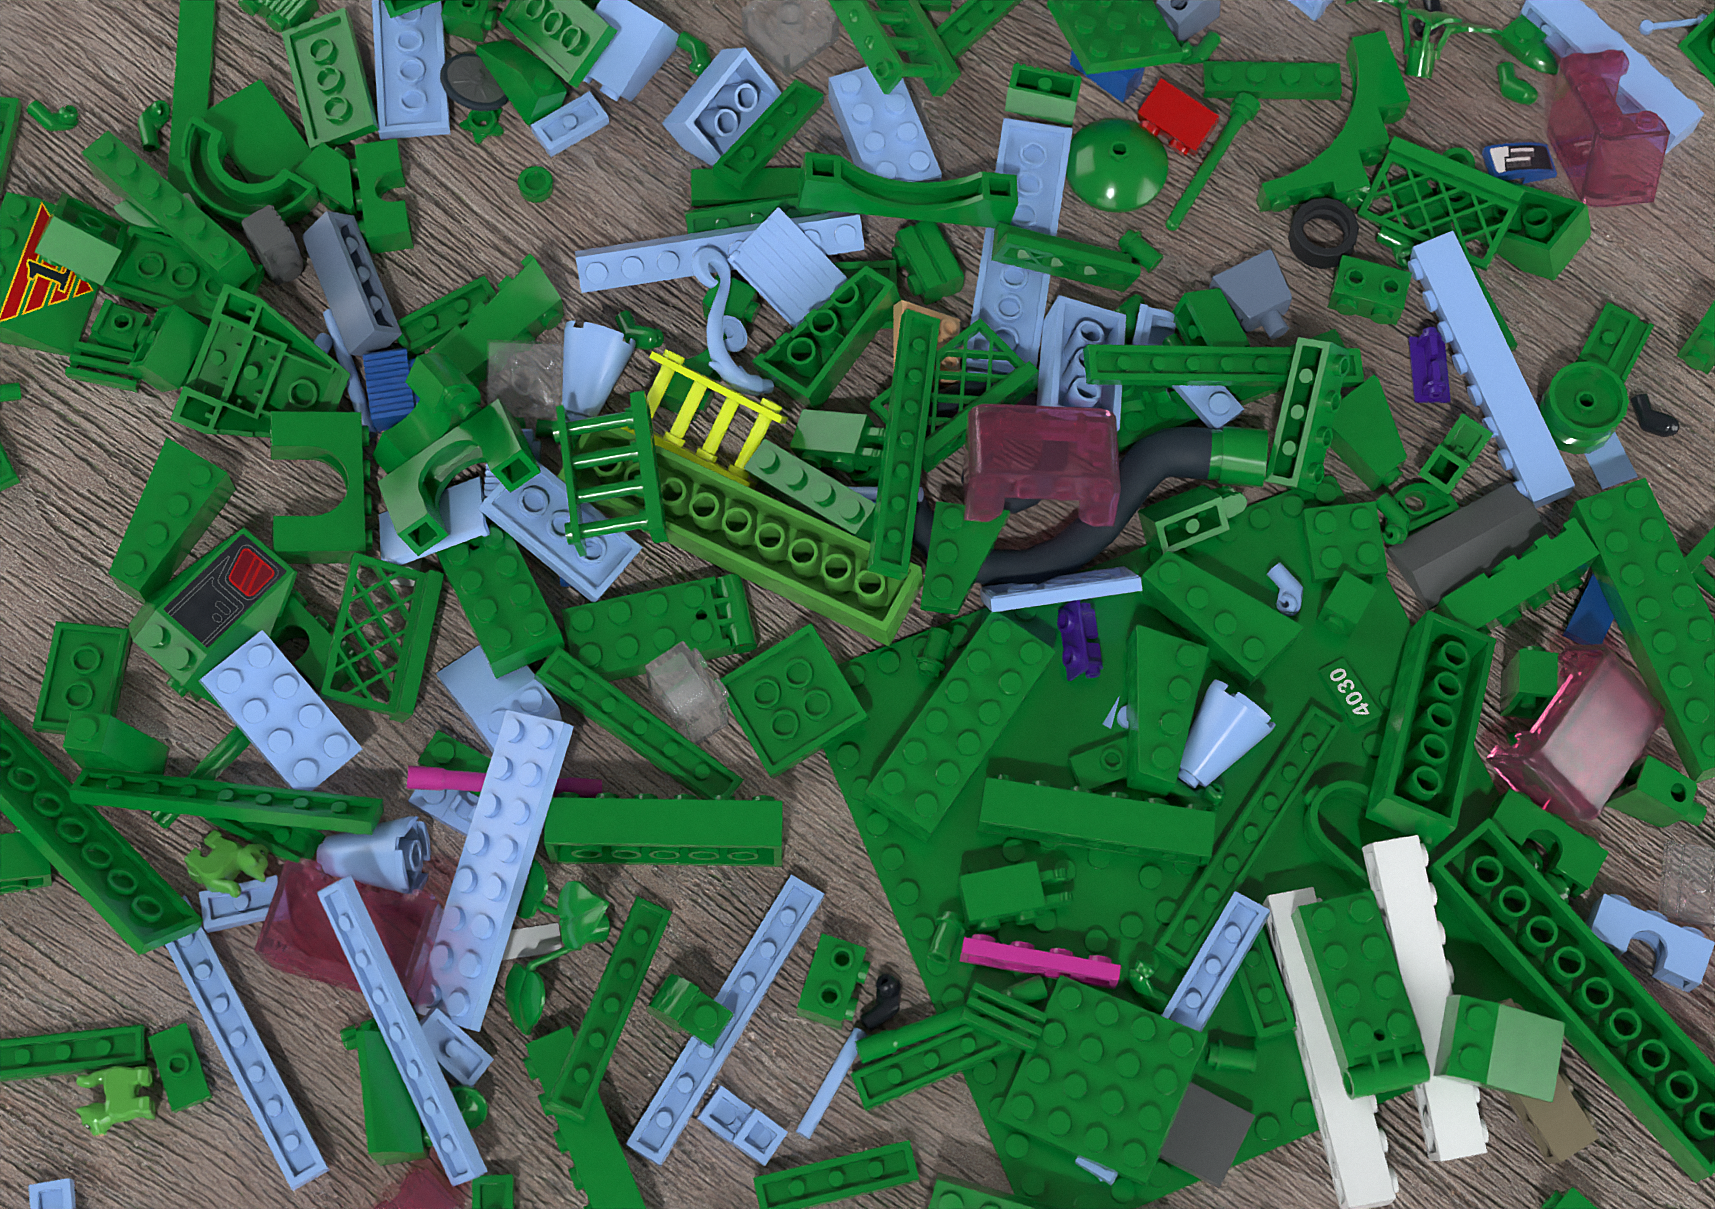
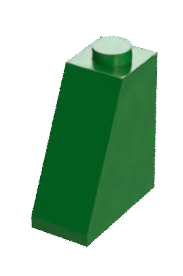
(1368, 436)
(110, 744)

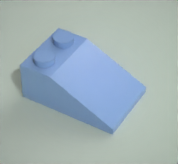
(486, 698)

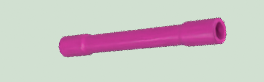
(440, 779)

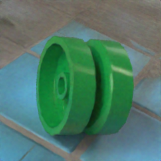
(1583, 406)

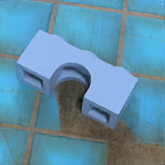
(1679, 952)

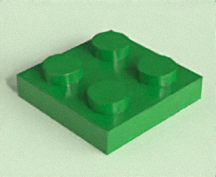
(1343, 540)

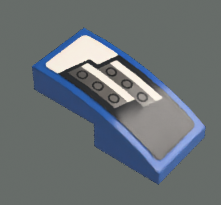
(1519, 160)

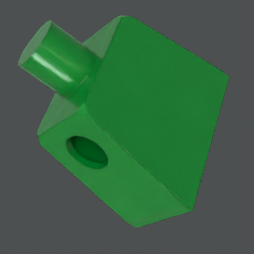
(1657, 795)

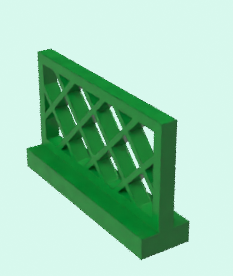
(1454, 176)
(1007, 390)
(410, 652)

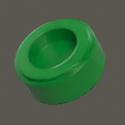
(535, 184)

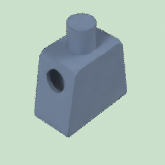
(1188, 16)
(1256, 294)

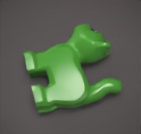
(225, 863)
(122, 1100)

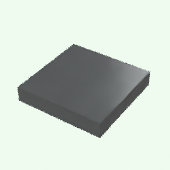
(1206, 1135)

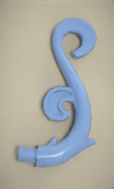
(719, 324)

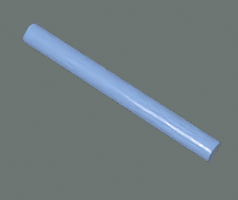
(353, 385)

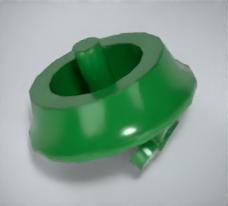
(471, 1105)

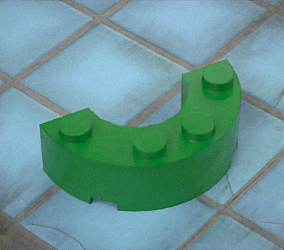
(232, 200)
(444, 404)

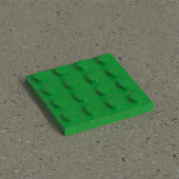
(1103, 1080)

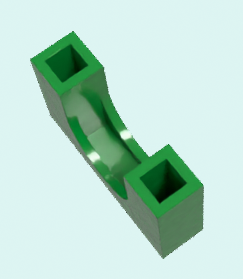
(339, 443)
(417, 485)

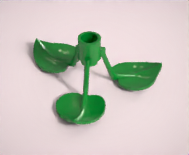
(1422, 54)
(581, 923)

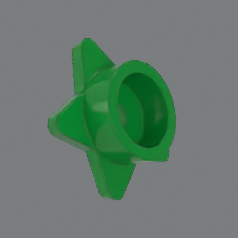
(480, 132)

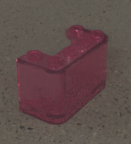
(1604, 152)
(1041, 456)
(1583, 736)
(304, 944)

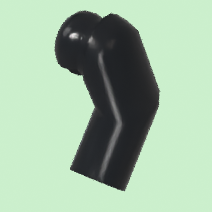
(1652, 420)

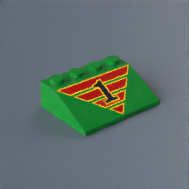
(39, 302)

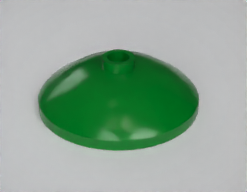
(1114, 180)

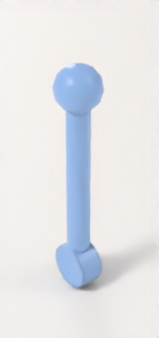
(1647, 26)

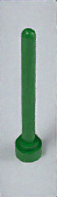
(1243, 109)

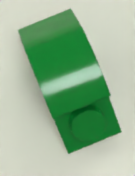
(1455, 454)
(686, 1008)

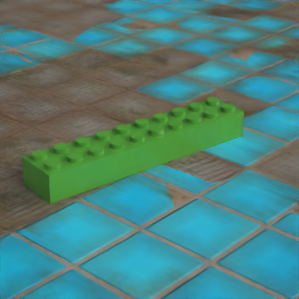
(760, 539)

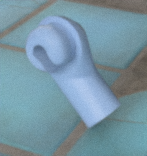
(1290, 590)

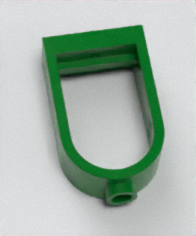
(1328, 850)

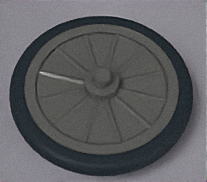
(471, 83)

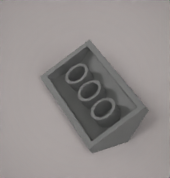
(1467, 544)

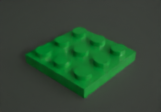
(1116, 34)
(792, 701)

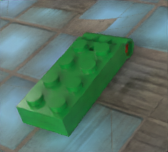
(500, 600)
(632, 630)
(1361, 995)

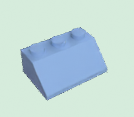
(721, 105)

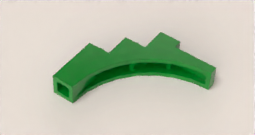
(1339, 172)

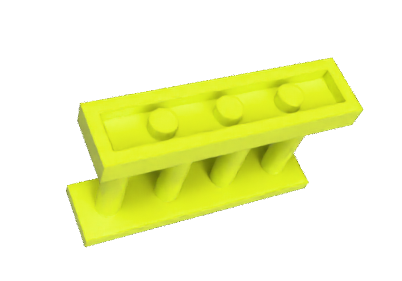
(705, 456)

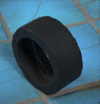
(1329, 210)

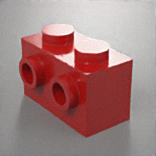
(1177, 118)

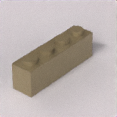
(1555, 1127)

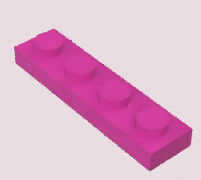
(1023, 958)

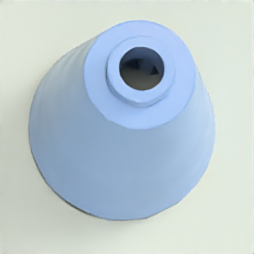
(591, 367)
(1221, 734)
(386, 859)

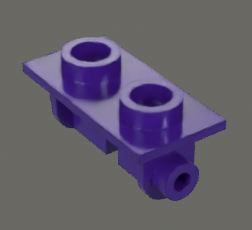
(1429, 367)
(1076, 624)

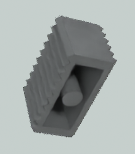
(273, 245)

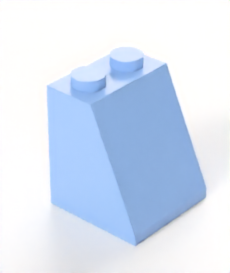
(634, 51)

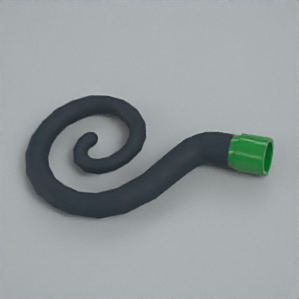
(1225, 454)

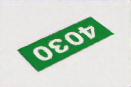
(1350, 692)

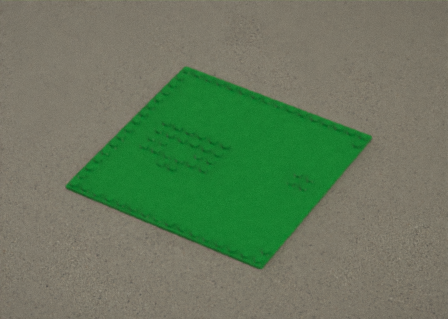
(1130, 900)

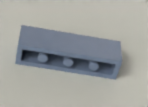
(351, 284)

